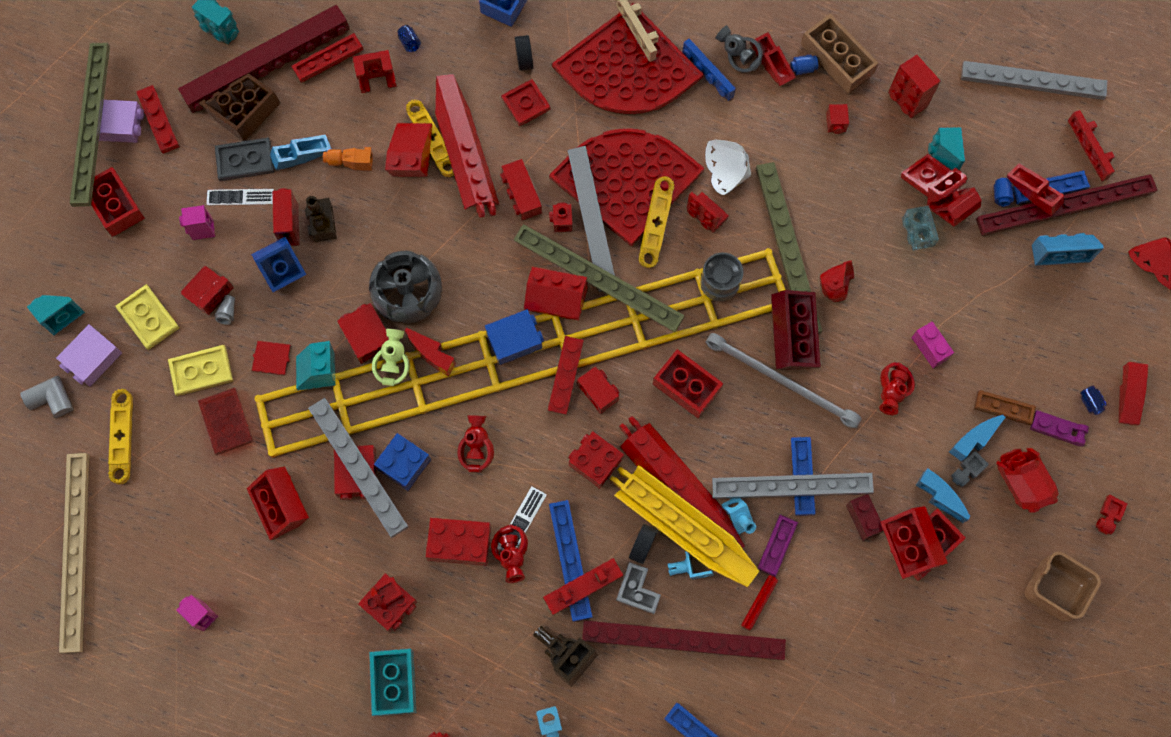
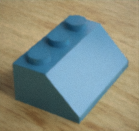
(1065, 249)

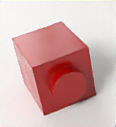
(837, 118)

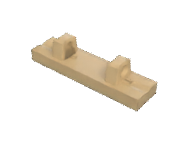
(645, 40)

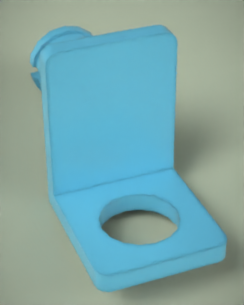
(740, 516)
(686, 567)
(551, 727)

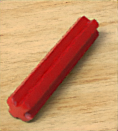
(759, 602)

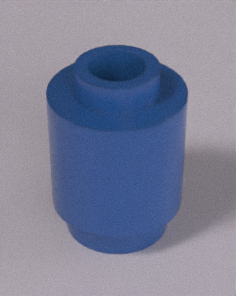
(804, 64)
(1003, 192)

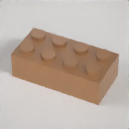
(839, 53)

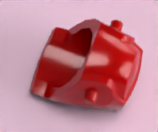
(836, 281)

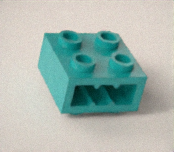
(216, 20)

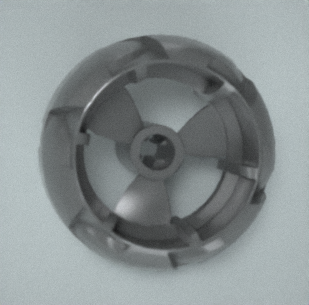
(422, 269)

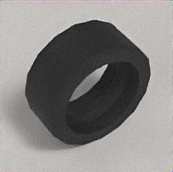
(524, 52)
(643, 544)

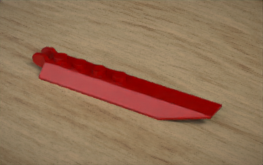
(464, 147)
(658, 458)

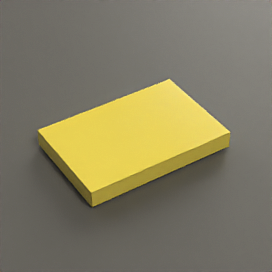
(147, 317)
(200, 370)

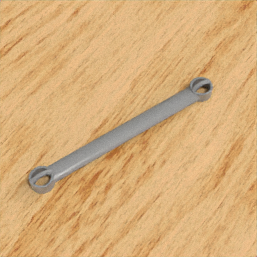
(847, 416)

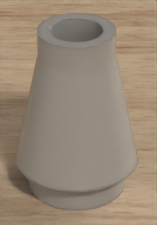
(225, 312)

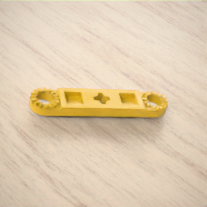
(437, 148)
(658, 209)
(120, 450)

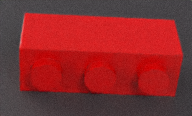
(521, 190)

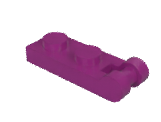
(1059, 428)

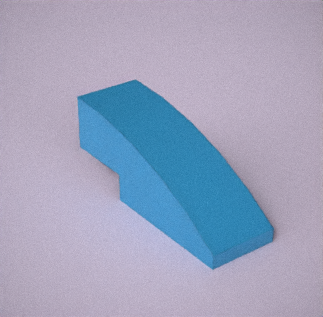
(299, 151)
(976, 438)
(943, 495)

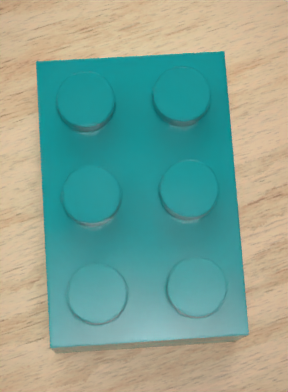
(392, 682)

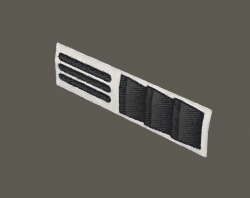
(239, 196)
(526, 512)

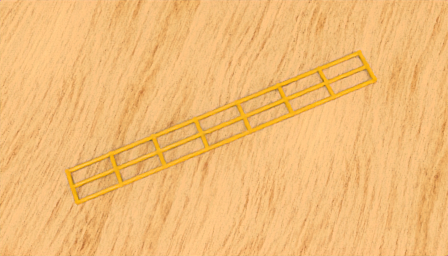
(489, 361)

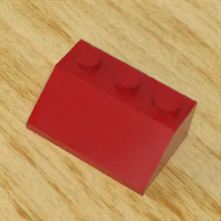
(555, 293)
(277, 502)
(913, 542)

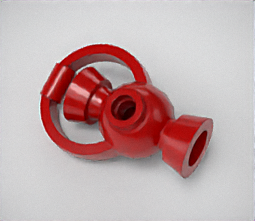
(895, 390)
(475, 438)
(511, 557)

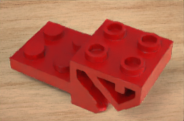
(942, 189)

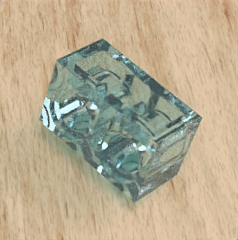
(925, 227)

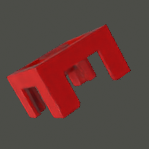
(373, 66)

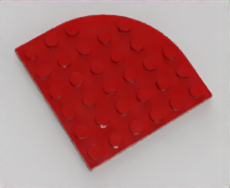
(617, 76)
(624, 176)

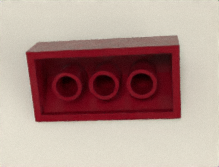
(795, 330)

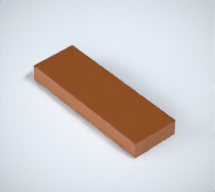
(1000, 405)

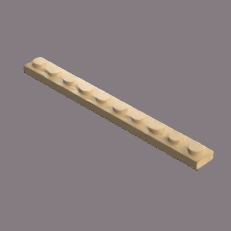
(74, 554)

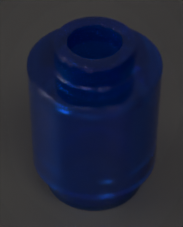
(408, 38)
(1093, 400)

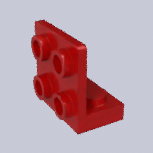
(706, 211)
(207, 290)

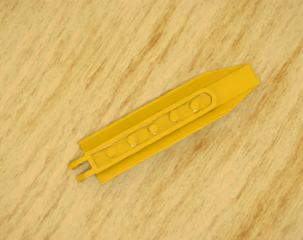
(685, 525)

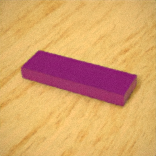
(777, 545)

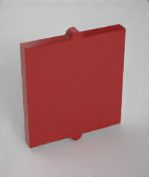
(271, 358)

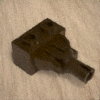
(321, 219)
(569, 657)

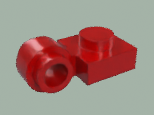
(1113, 510)

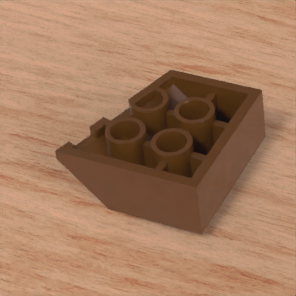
(242, 106)

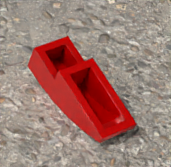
(774, 60)
(1036, 189)
(431, 352)
(1132, 393)

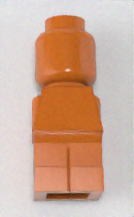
(352, 158)

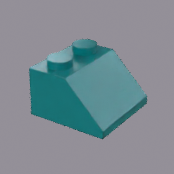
(948, 147)
(55, 312)
(315, 366)

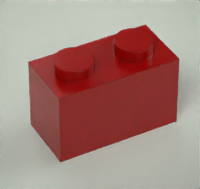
(598, 390)

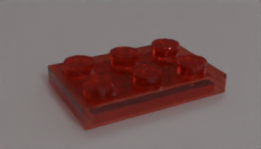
(225, 421)

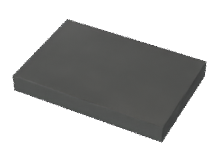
(244, 159)

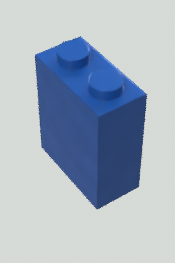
(514, 336)

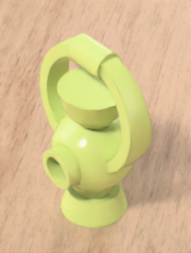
(391, 358)

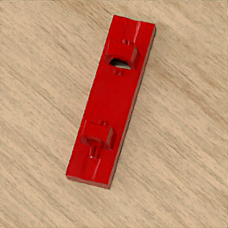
(1091, 146)
(583, 586)

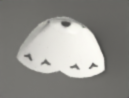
(730, 164)

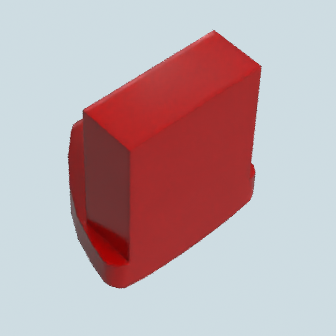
(386, 592)

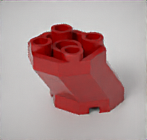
(1028, 479)

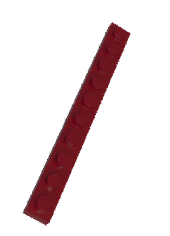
(1072, 204)
(684, 640)

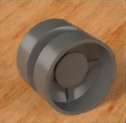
(721, 276)

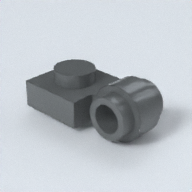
(972, 466)

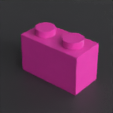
(197, 222)
(932, 344)
(196, 612)

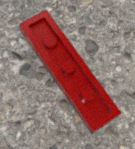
(327, 57)
(157, 119)
(565, 375)

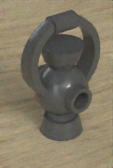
(746, 55)

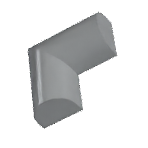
(48, 392)
(633, 594)

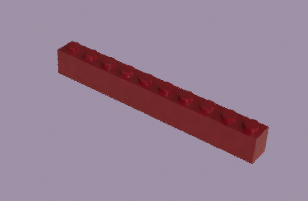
(267, 56)

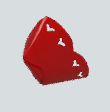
(1159, 257)

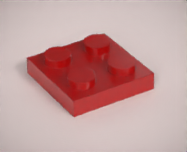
(525, 102)

